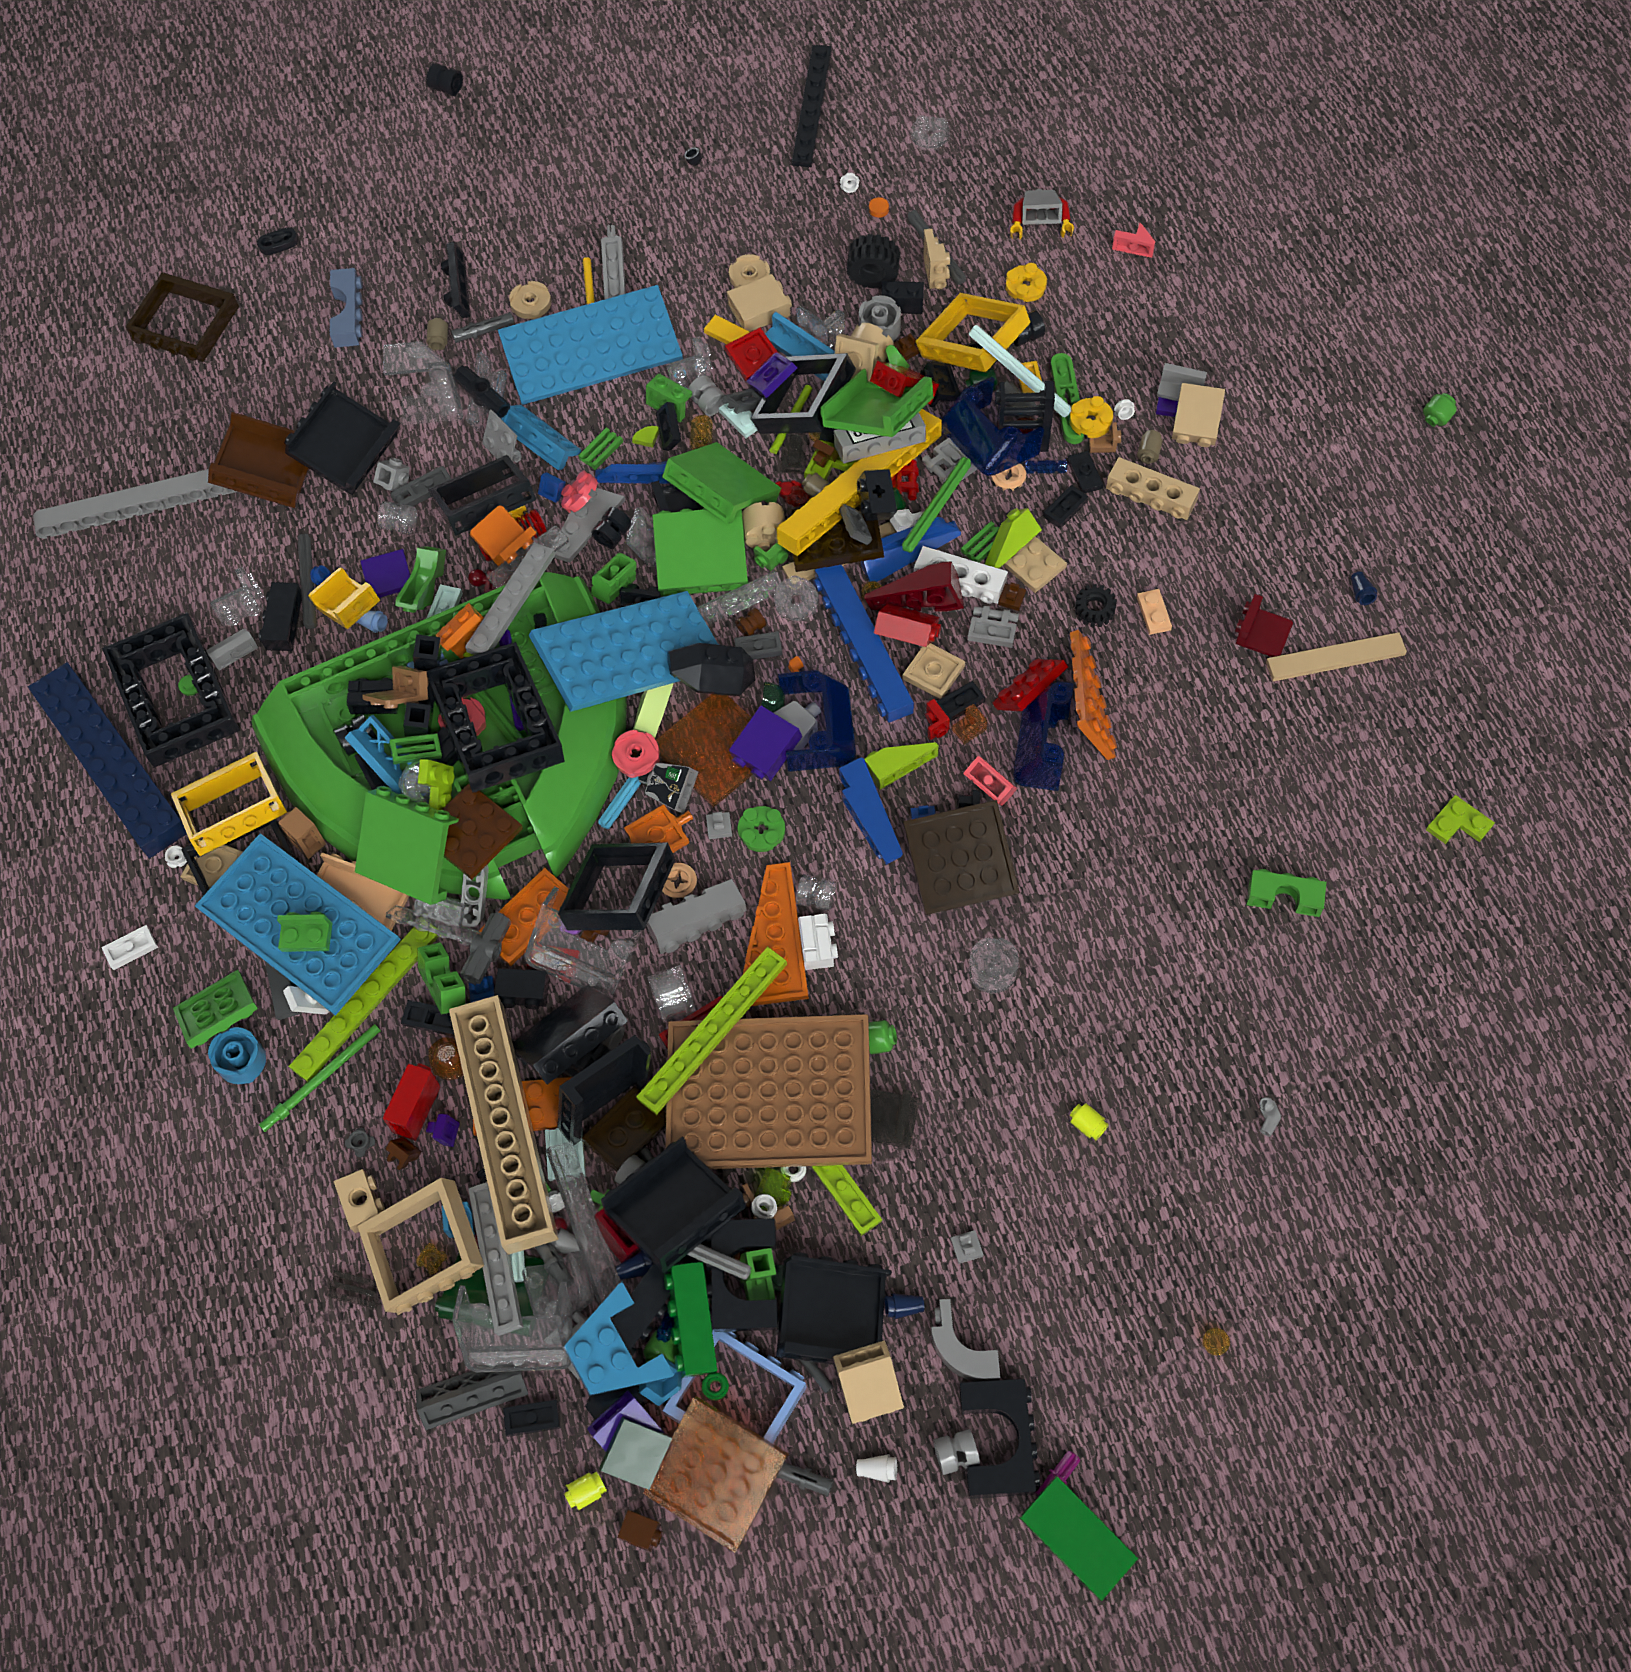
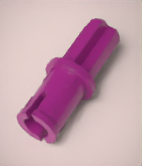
(1062, 1470)

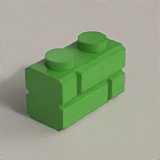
(613, 576)

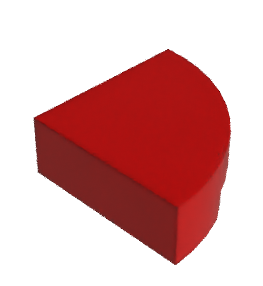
(786, 487)

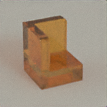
(971, 725)

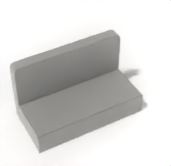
(1174, 376)
(232, 649)

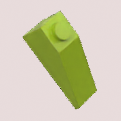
(1012, 536)
(895, 762)

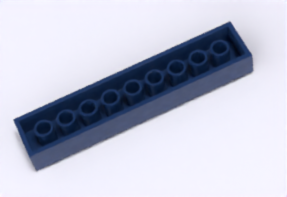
(108, 760)

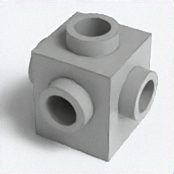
(391, 474)

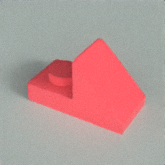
(1138, 243)

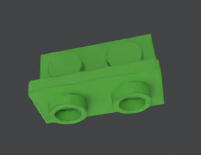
(663, 390)
(304, 932)

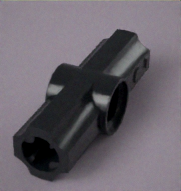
(481, 391)

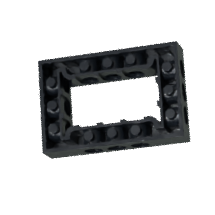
(148, 648)
(480, 673)

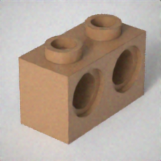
(302, 832)

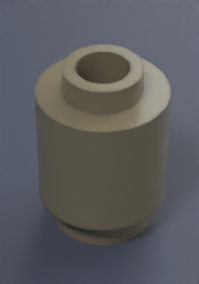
(437, 334)
(1150, 446)
(814, 484)

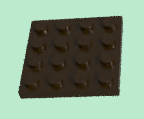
(838, 547)
(961, 857)

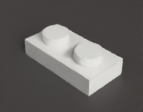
(129, 947)

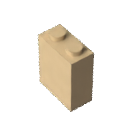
(757, 302)
(1198, 414)
(868, 1382)

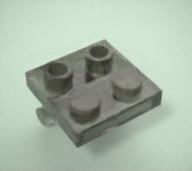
(893, 1117)

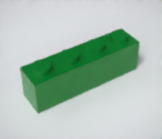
(691, 1320)

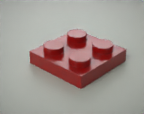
(750, 352)

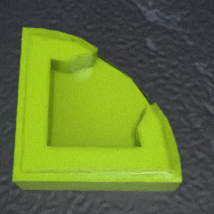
(646, 436)

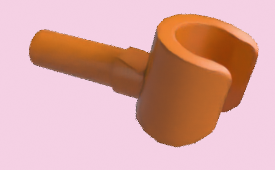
(795, 664)

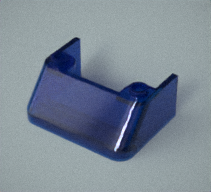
(980, 439)
(836, 744)

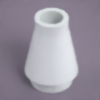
(879, 1468)

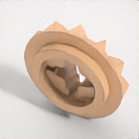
(1018, 477)
(688, 877)

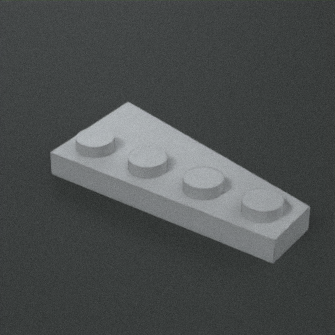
(581, 523)

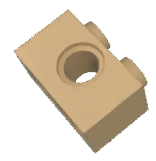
(350, 1190)

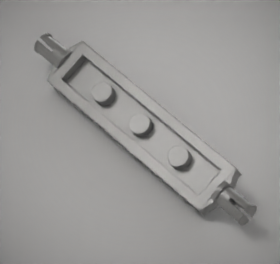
(613, 264)

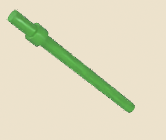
(281, 1111)

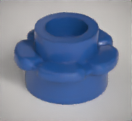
(319, 574)

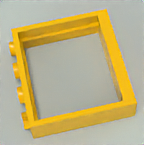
(934, 348)
(218, 784)

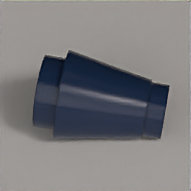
(1363, 589)
(634, 1266)
(903, 1305)

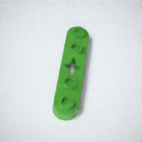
(1065, 381)

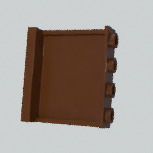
(256, 462)

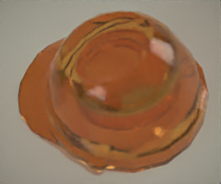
(445, 1059)

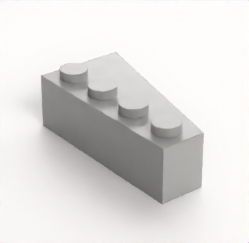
(695, 916)

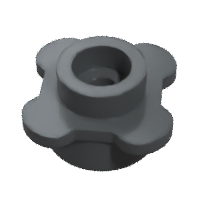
(355, 1137)

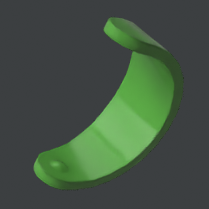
(895, 357)

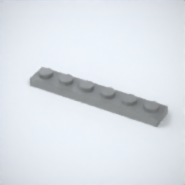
(510, 599)
(497, 1264)

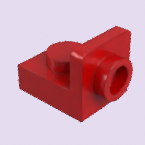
(938, 720)

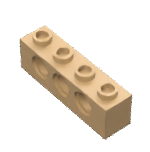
(1162, 487)

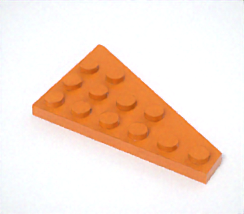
(1088, 700)

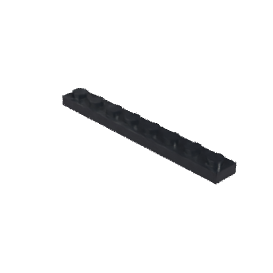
(811, 106)

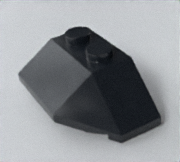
(712, 668)

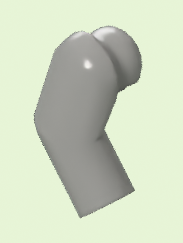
(1271, 1115)

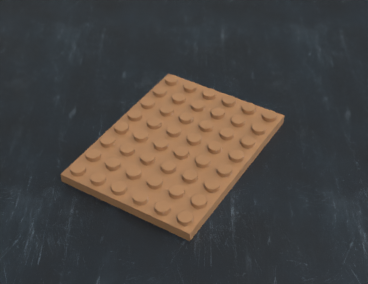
(777, 1094)

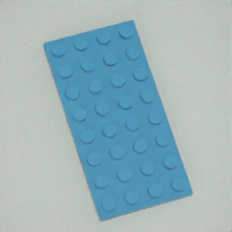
(590, 344)
(619, 649)
(273, 883)

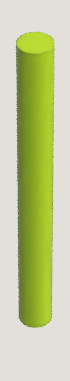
(796, 408)

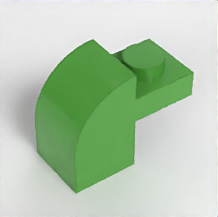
(759, 1283)

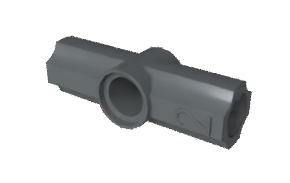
(485, 948)

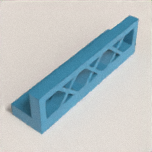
(787, 341)
(540, 436)
(374, 753)

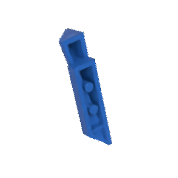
(632, 473)
(894, 556)
(868, 811)

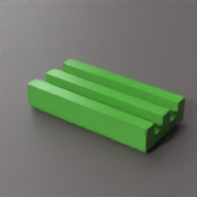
(598, 446)
(970, 554)
(414, 757)

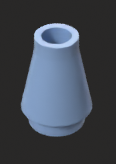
(374, 621)

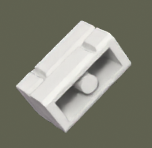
(816, 941)

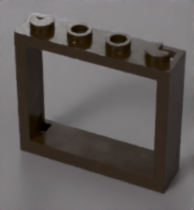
(192, 290)

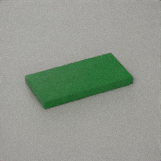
(1078, 1538)

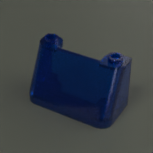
(1036, 761)

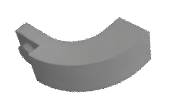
(964, 1362)

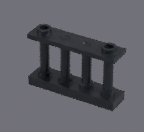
(1043, 410)

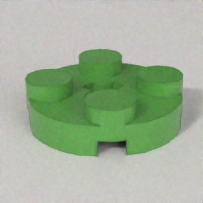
(770, 819)

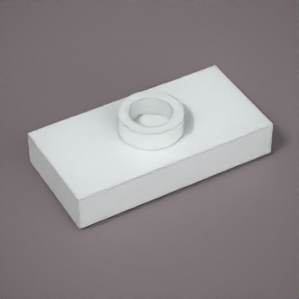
(302, 1002)

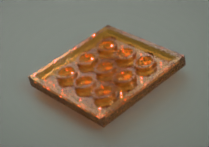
(703, 743)
(716, 1474)

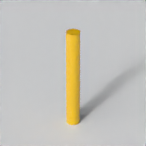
(588, 280)

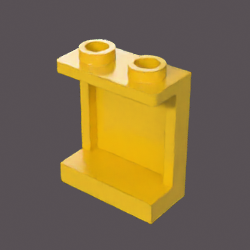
(343, 598)

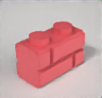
(990, 780)

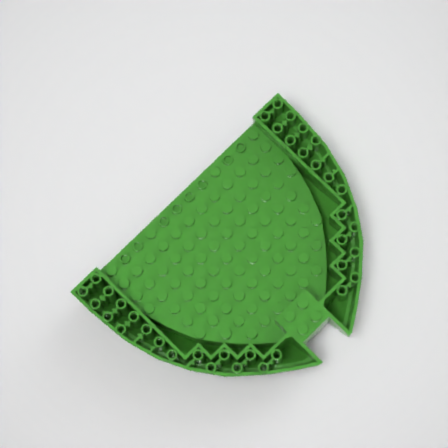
(551, 804)

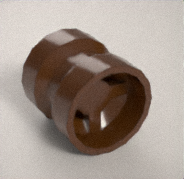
(748, 624)

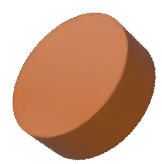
(878, 207)

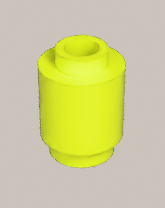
(1088, 1121)
(585, 1490)

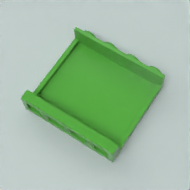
(873, 410)
(719, 480)
(698, 552)
(403, 844)

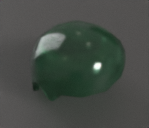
(773, 697)

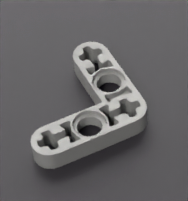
(479, 910)

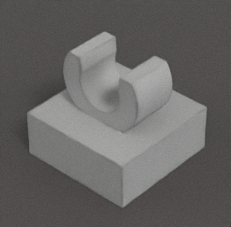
(719, 825)
(966, 1247)

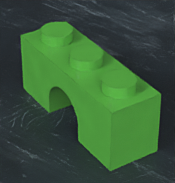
(1307, 892)
(444, 986)

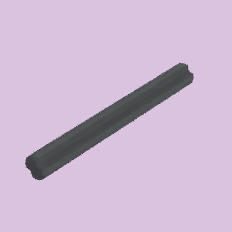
(919, 224)
(307, 585)

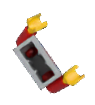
(1041, 208)

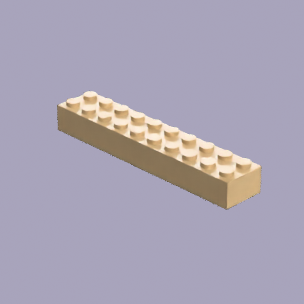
(503, 1125)

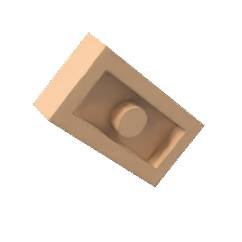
(1154, 611)

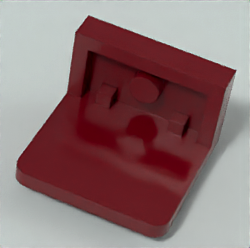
(1262, 629)

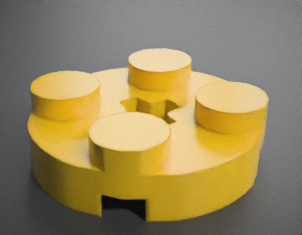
(1029, 273)
(1095, 407)

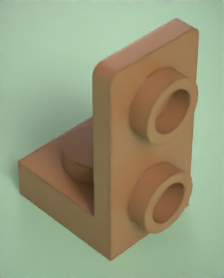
(783, 1215)

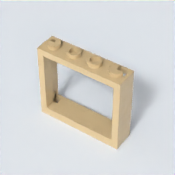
(471, 1258)

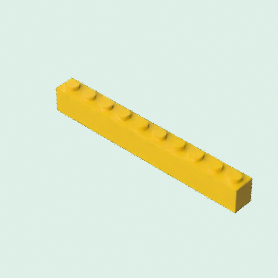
(823, 511)

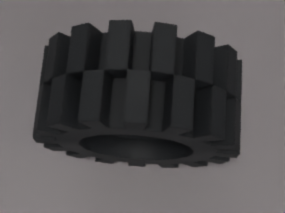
(1095, 594)

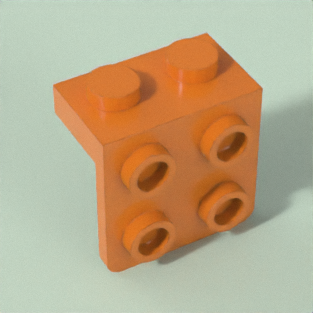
(501, 536)
(460, 630)

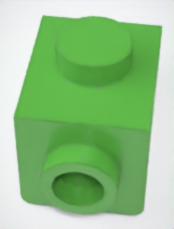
(771, 558)

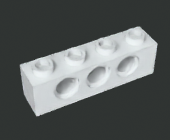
(972, 573)

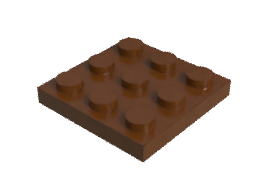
(479, 833)

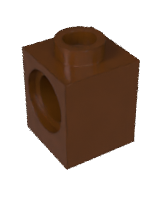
(640, 1531)

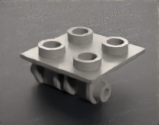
(500, 438)

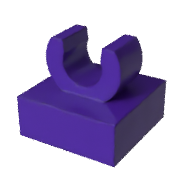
(444, 1130)

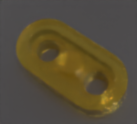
(701, 432)

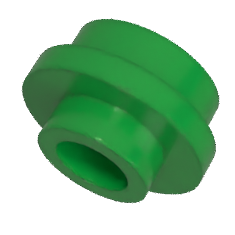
(709, 1380)

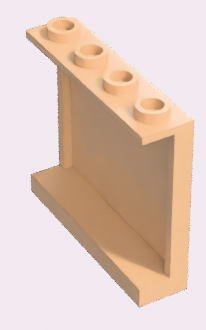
(367, 893)

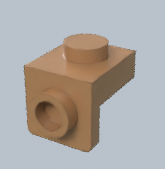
(1107, 442)

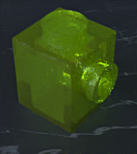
(776, 1185)

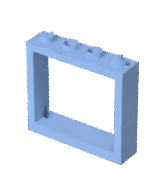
(770, 1364)

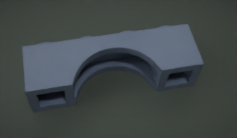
(345, 326)

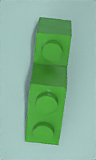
(419, 588)

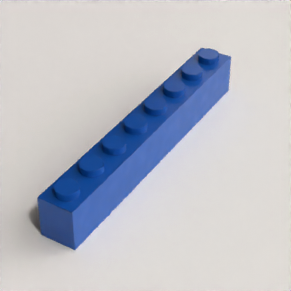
(864, 645)

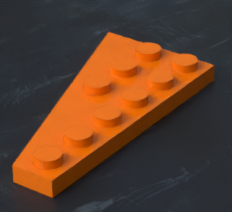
(778, 928)

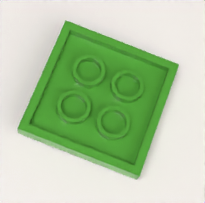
(215, 1009)

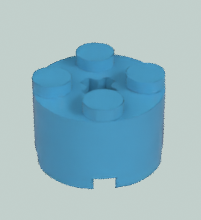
(237, 1056)

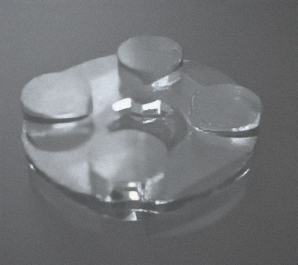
(925, 124)
(796, 611)

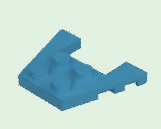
(602, 1355)

